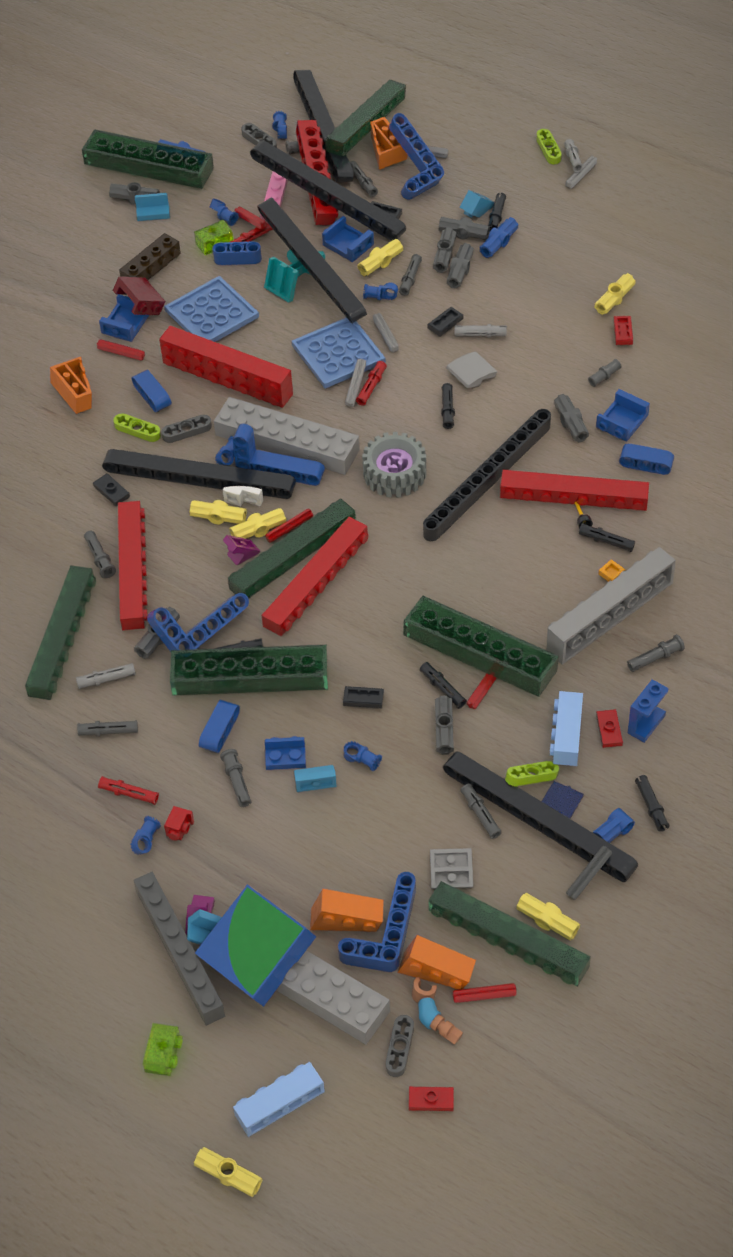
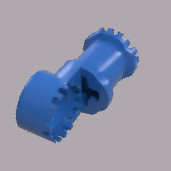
(279, 124)
(223, 212)
(380, 292)
(227, 451)
(363, 755)
(145, 834)

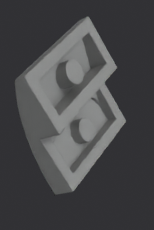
(471, 369)
(451, 867)

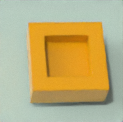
(610, 570)

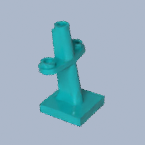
(282, 278)

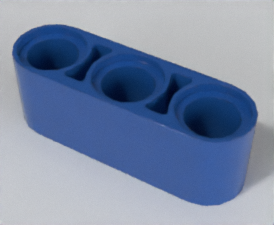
(237, 253)
(151, 390)
(646, 459)
(219, 726)

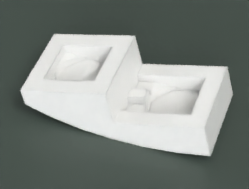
(238, 494)

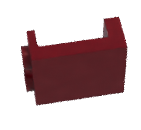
(142, 293)

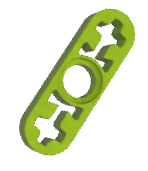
(541, 135)
(130, 422)
(519, 774)

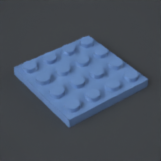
(212, 310)
(334, 351)

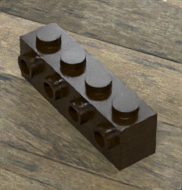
(152, 258)

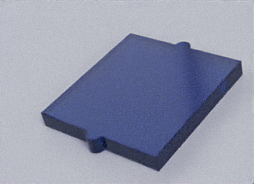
(563, 799)

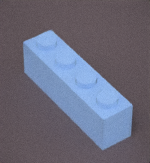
(567, 728)
(278, 1098)

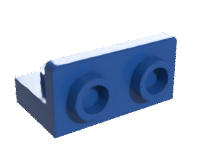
(285, 753)

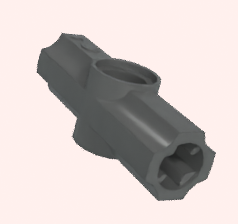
(130, 191)
(465, 228)
(444, 250)
(460, 265)
(571, 418)
(151, 640)
(444, 733)

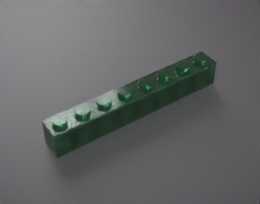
(358, 123)
(290, 550)
(60, 633)
(509, 933)

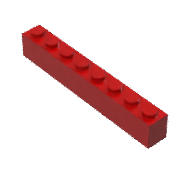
(572, 489)
(131, 565)
(315, 576)

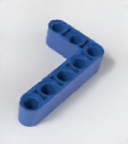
(418, 158)
(248, 457)
(201, 628)
(393, 930)

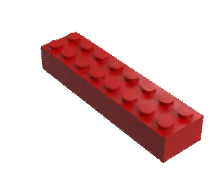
(226, 366)

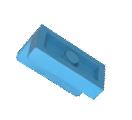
(152, 206)
(315, 778)
(200, 926)

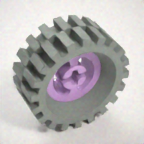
(394, 464)

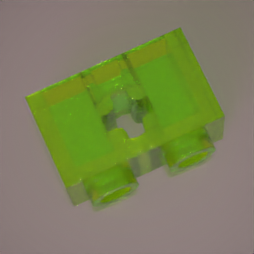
(212, 234)
(162, 1049)

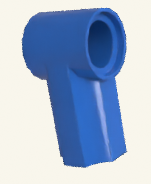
(617, 824)

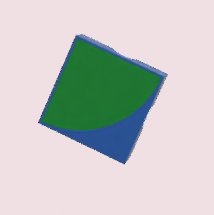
(255, 945)

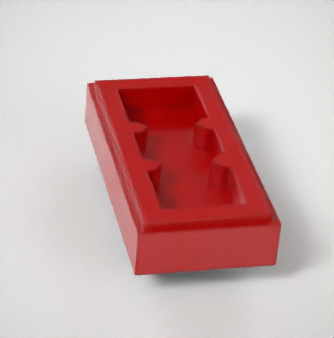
(623, 330)
(609, 728)
(431, 1098)

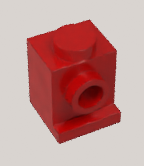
(178, 823)

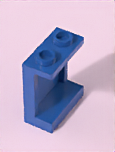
(347, 240)
(122, 321)
(623, 415)
(644, 712)

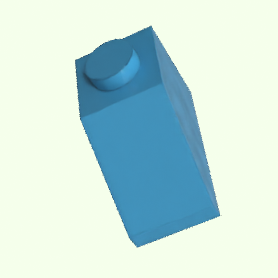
(476, 204)

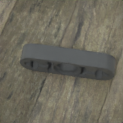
(256, 132)
(175, 436)
(402, 1054)

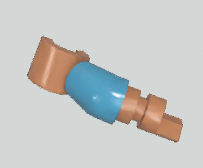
(430, 1016)

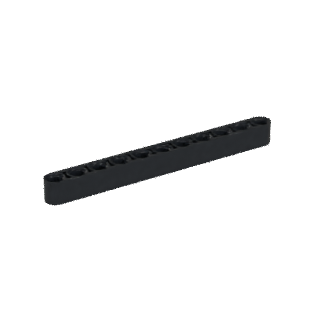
(317, 110)
(328, 190)
(312, 260)
(197, 473)
(486, 475)
(538, 815)

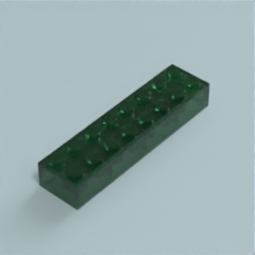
(148, 159)
(480, 645)
(249, 670)

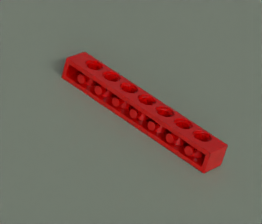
(314, 156)

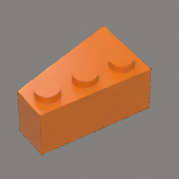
(386, 147)
(72, 384)
(346, 912)
(436, 963)

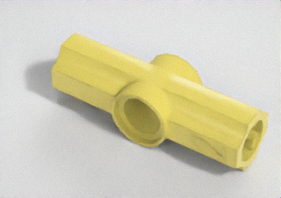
(380, 257)
(615, 293)
(218, 512)
(258, 524)
(548, 916)
(240, 1178)

